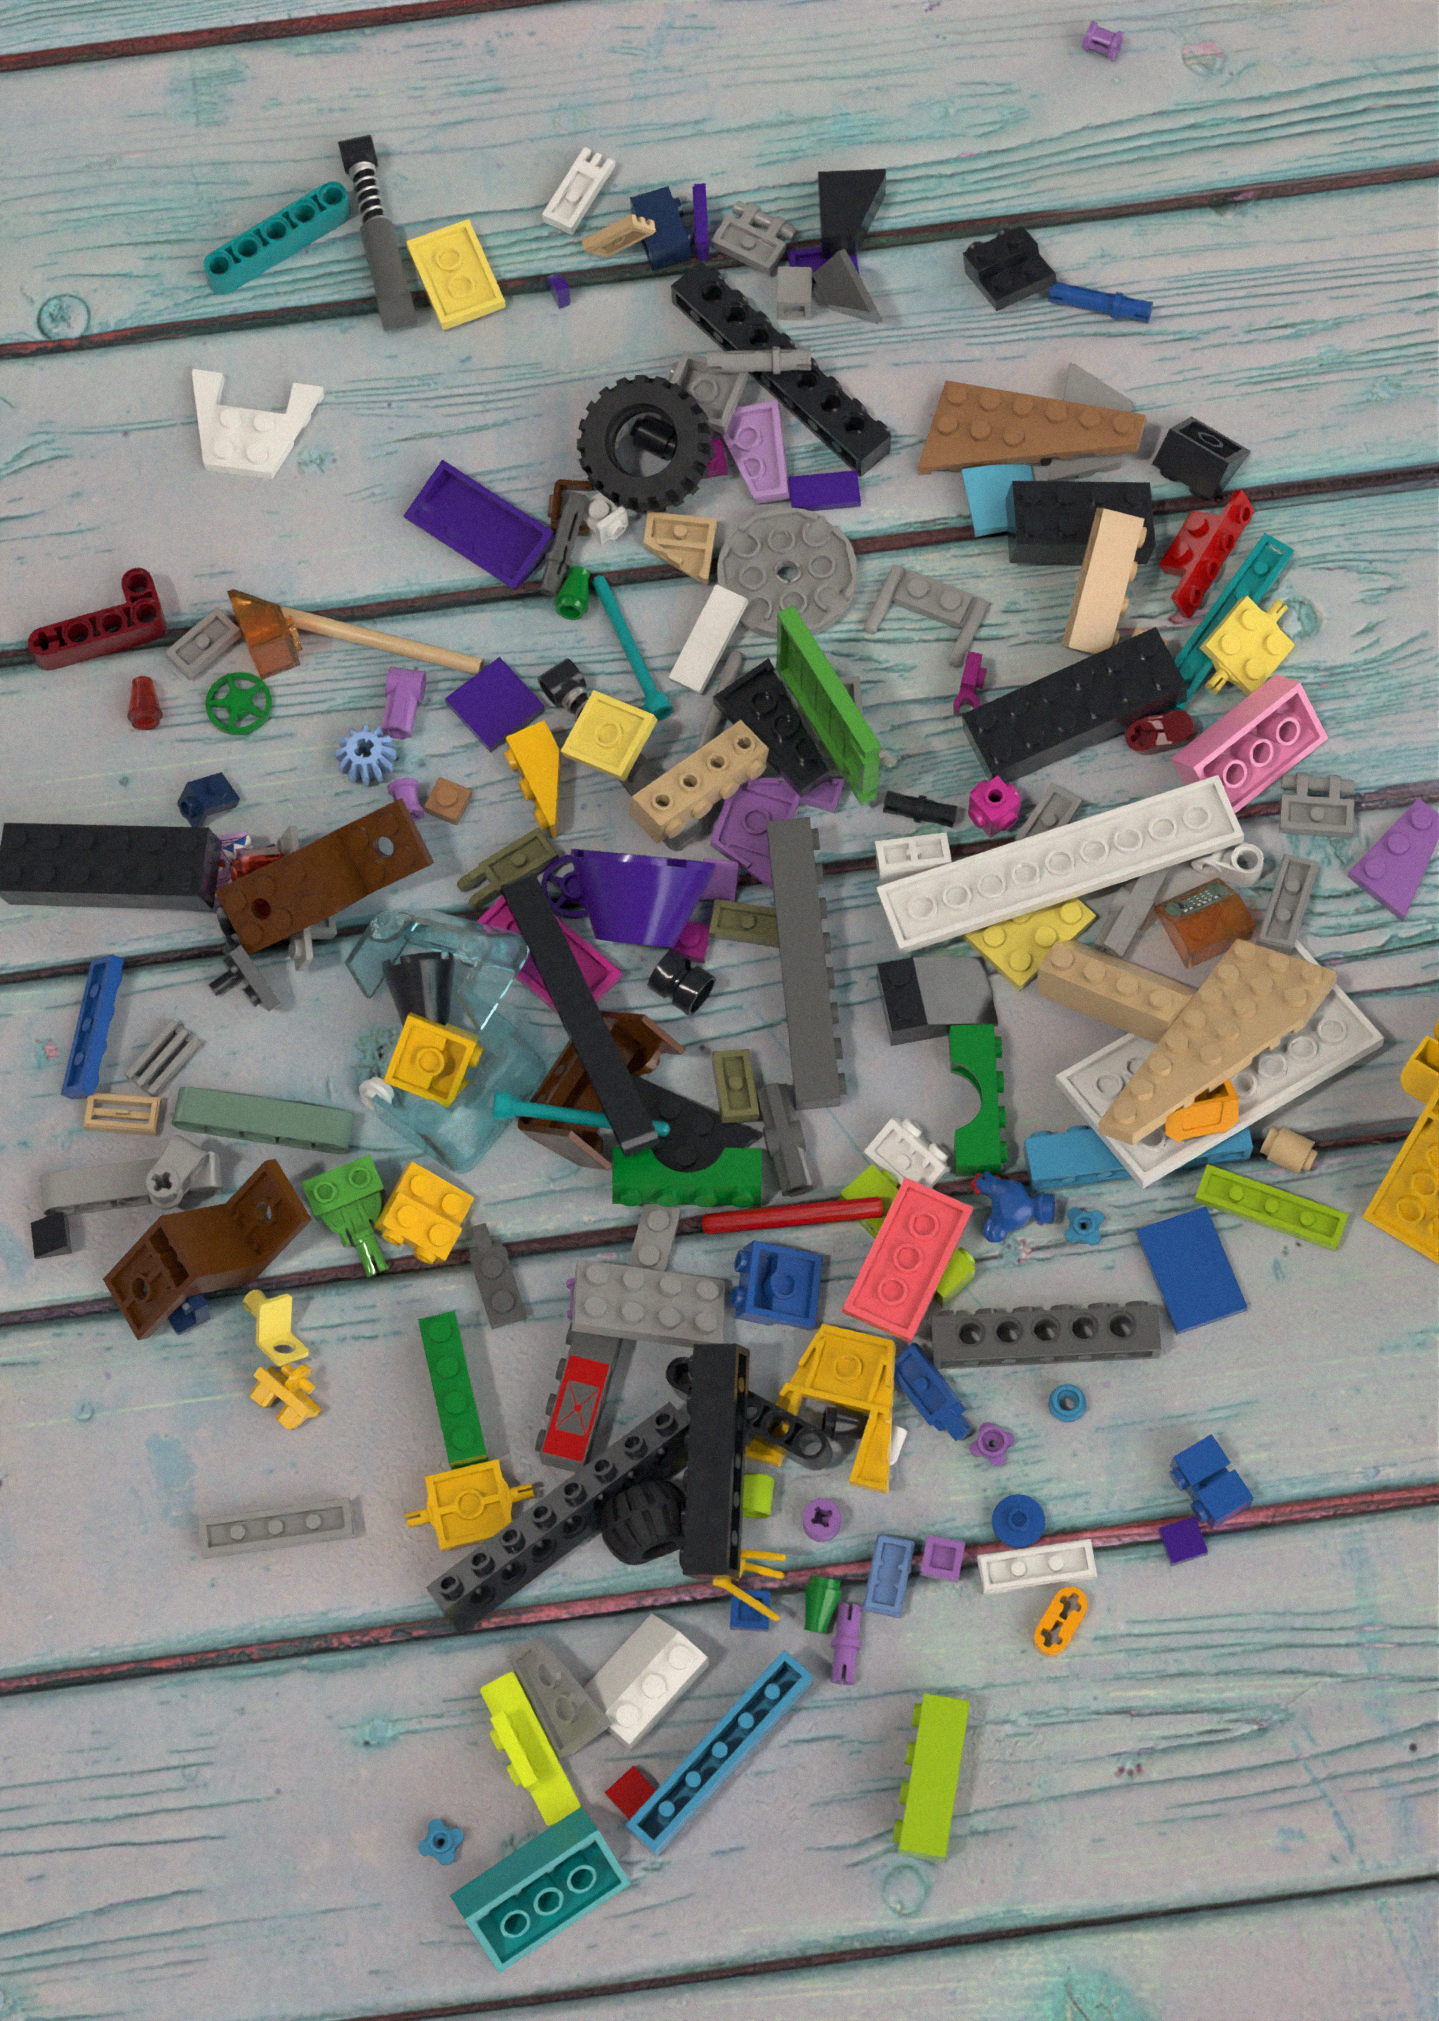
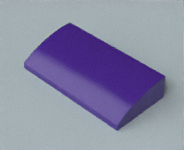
(480, 525)

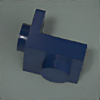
(206, 797)

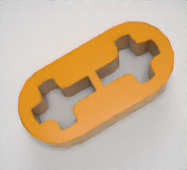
(1052, 1617)

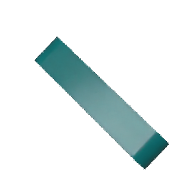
(272, 251)

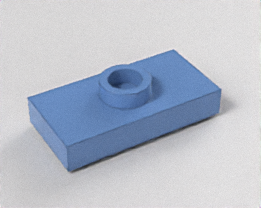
(888, 1576)

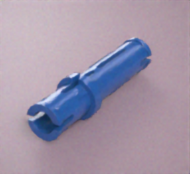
(1108, 303)

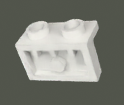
(908, 1154)

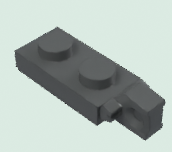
(495, 1280)

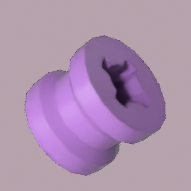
(824, 1527)

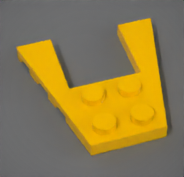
(850, 1372)

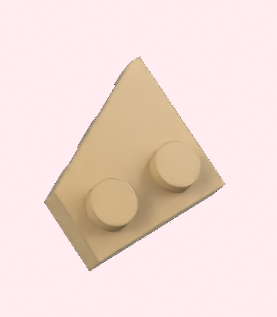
(682, 542)

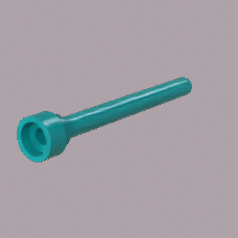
(654, 700)
(508, 1106)

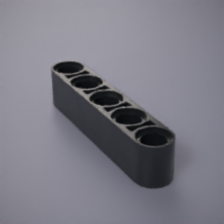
(765, 1421)

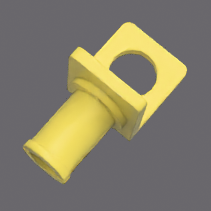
(274, 1326)

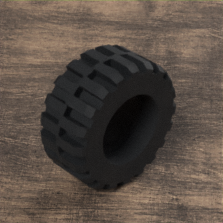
(608, 417)

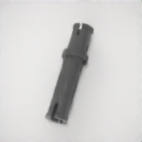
(558, 558)

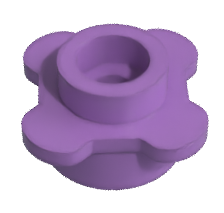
(989, 1433)

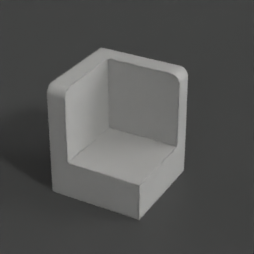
(794, 293)

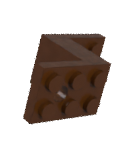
(324, 876)
(206, 1249)

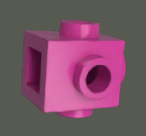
(994, 806)

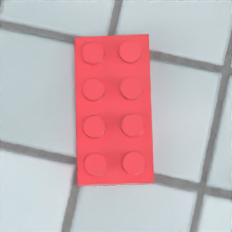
(907, 1260)

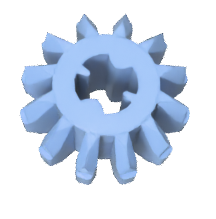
(352, 759)

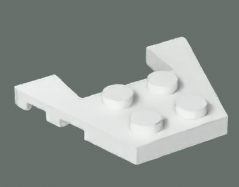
(248, 439)

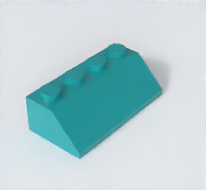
(540, 1889)

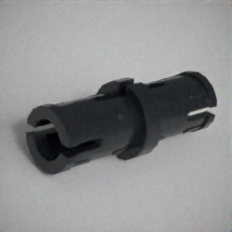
(920, 809)

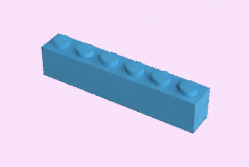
(1084, 1158)
(719, 1753)

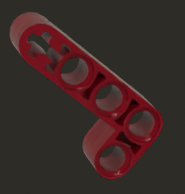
(96, 627)

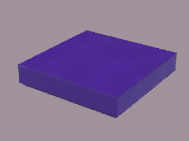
(494, 704)

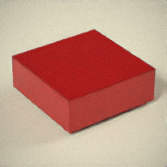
(630, 1792)

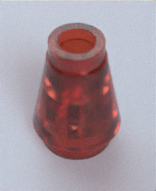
(144, 706)

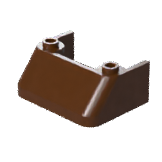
(567, 1086)

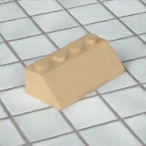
(1112, 989)

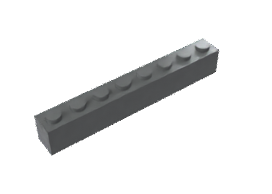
(804, 964)

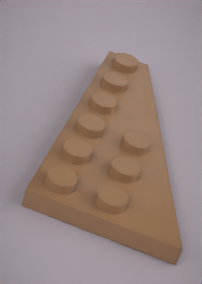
(1009, 427)

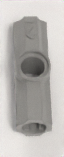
(1129, 912)

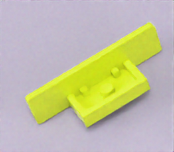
(528, 1749)

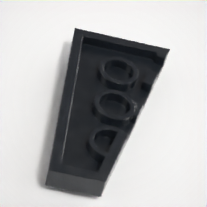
(766, 710)

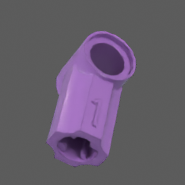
(403, 693)

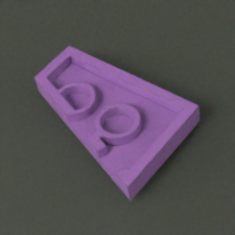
(1399, 859)

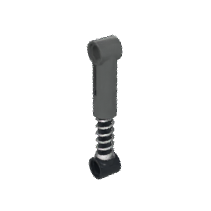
(378, 235)
(566, 688)

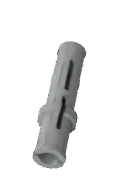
(759, 360)

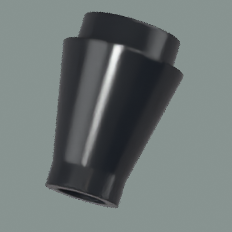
(843, 1423)

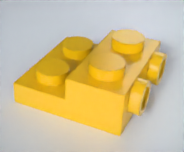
(433, 1059)
(424, 1214)

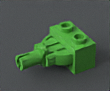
(348, 1202)

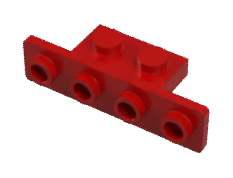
(1203, 548)

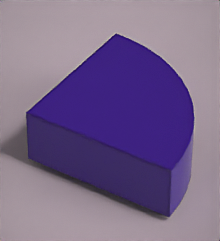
(559, 290)

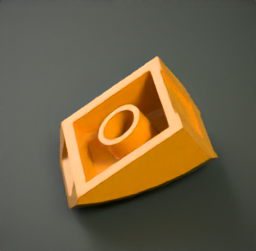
(1209, 1114)

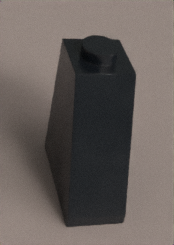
(848, 207)

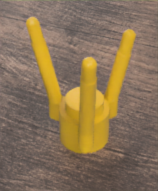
(754, 1554)

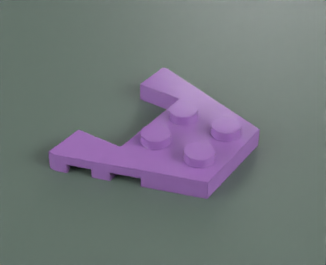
(744, 818)

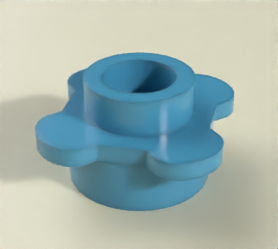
(1084, 1236)
(438, 1831)

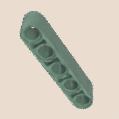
(263, 1120)

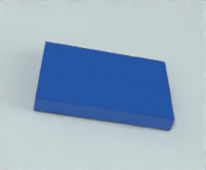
(1191, 1270)

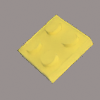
(609, 735)

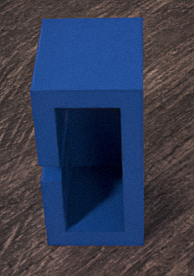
(1213, 1489)

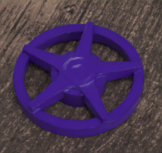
(569, 888)

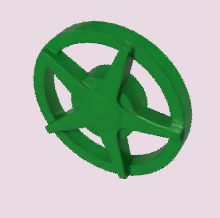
(238, 703)

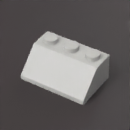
(645, 1679)

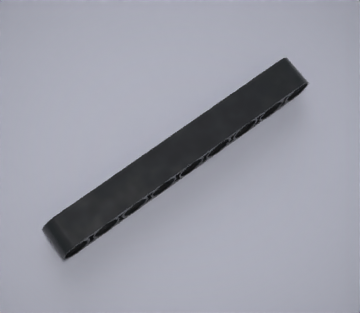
(580, 1015)

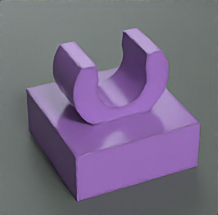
(942, 1558)

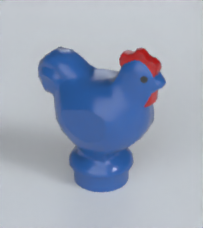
(1011, 1206)

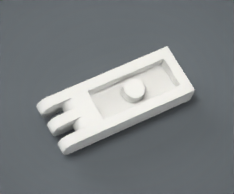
(577, 191)

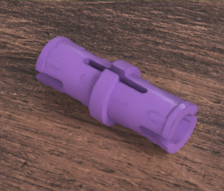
(846, 1644)

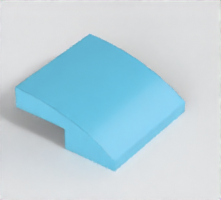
(987, 492)

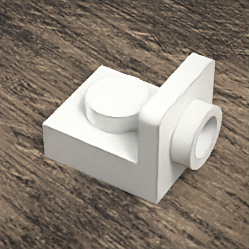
(604, 519)

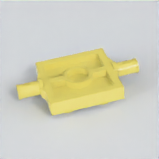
(1246, 646)

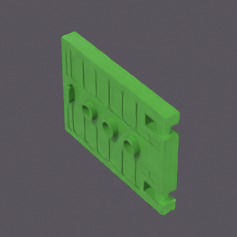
(827, 705)

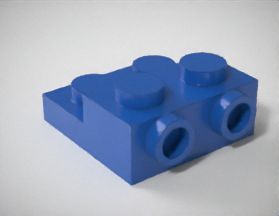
(776, 1285)

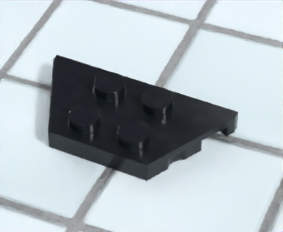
(695, 1132)

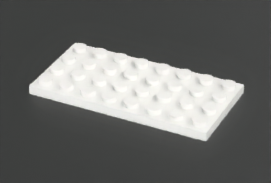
(1326, 1045)

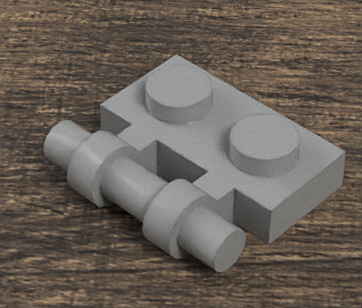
(750, 244)
(1316, 815)

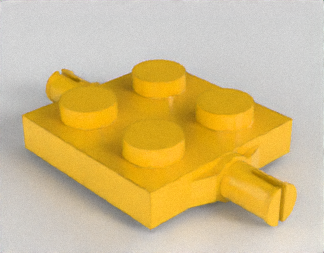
(468, 1504)

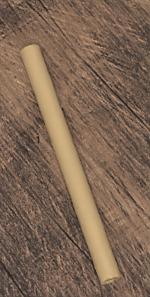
(384, 641)

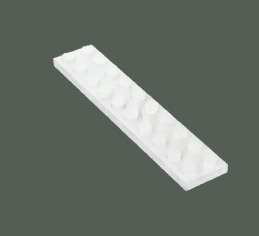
(1059, 864)

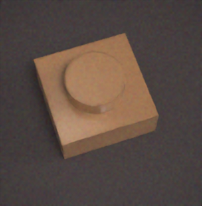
(448, 801)

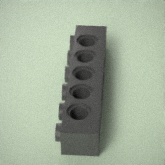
(1028, 1349)

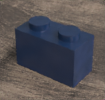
(671, 240)

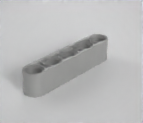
(115, 1186)

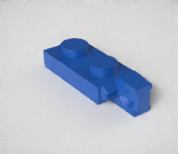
(930, 1392)

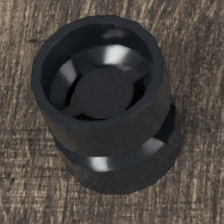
(685, 984)

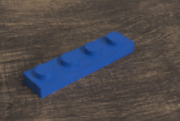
(92, 1027)

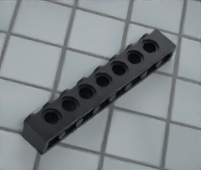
(808, 406)
(559, 1520)

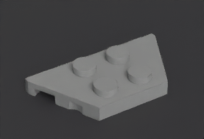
(1086, 389)

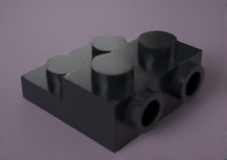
(1008, 267)

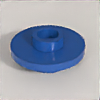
(1018, 1521)

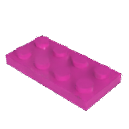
(596, 969)

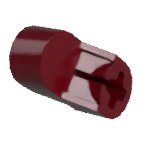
(1161, 732)

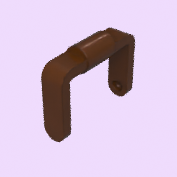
(556, 501)

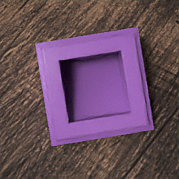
(723, 882)

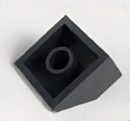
(1199, 458)

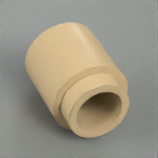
(1289, 1150)

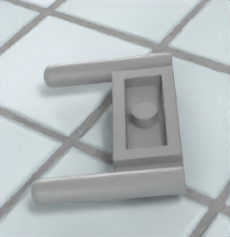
(933, 601)

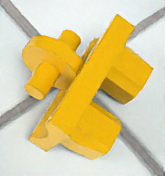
(274, 1384)

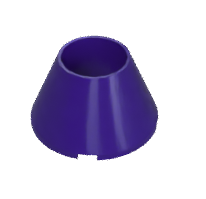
(639, 895)

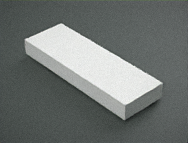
(708, 639)
(1036, 1567)

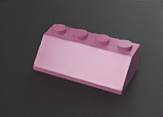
(1254, 741)

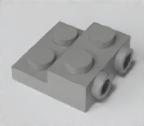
(714, 392)

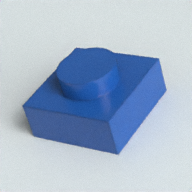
(746, 1617)

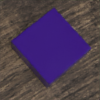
(1183, 1541)

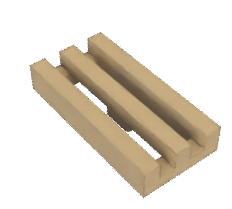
(618, 236)
(153, 1116)

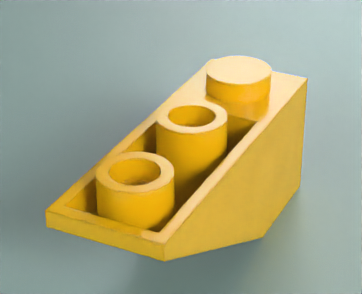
(539, 765)

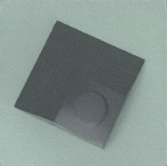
(843, 289)

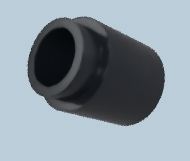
(654, 437)

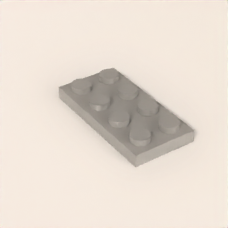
(647, 1304)

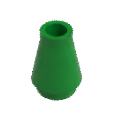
(573, 596)
(820, 1603)

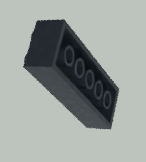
(1074, 707)
(109, 866)

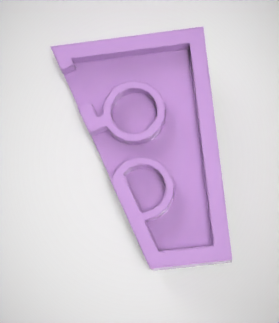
(759, 450)

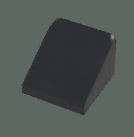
(51, 1236)

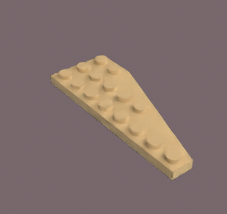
(1232, 1017)

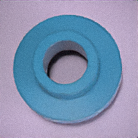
(1067, 1392)

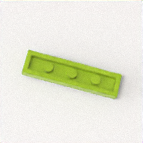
(1271, 1207)

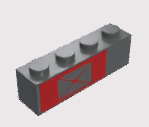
(579, 1400)

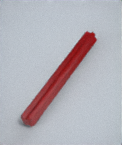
(793, 1215)

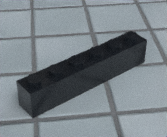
(715, 1461)

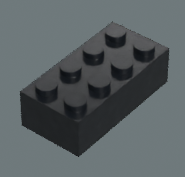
(1056, 517)

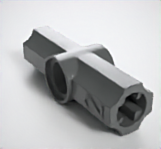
(784, 1139)

